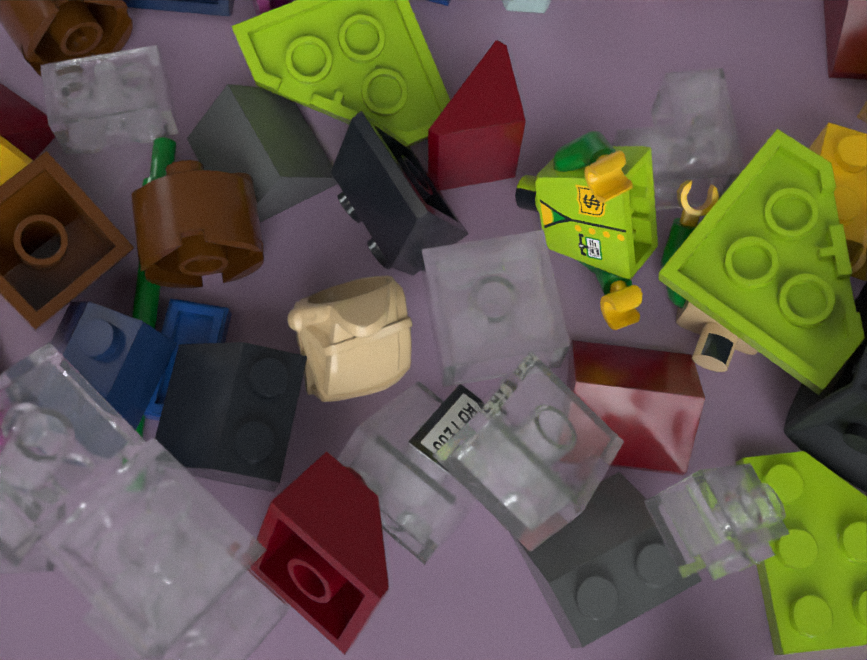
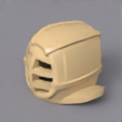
(353, 338)

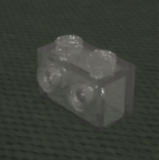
(109, 100)
(719, 520)

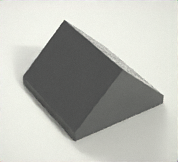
(267, 139)

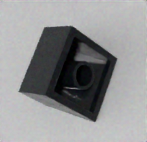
(392, 196)
(231, 411)

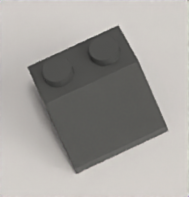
(605, 565)

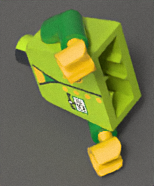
(601, 212)

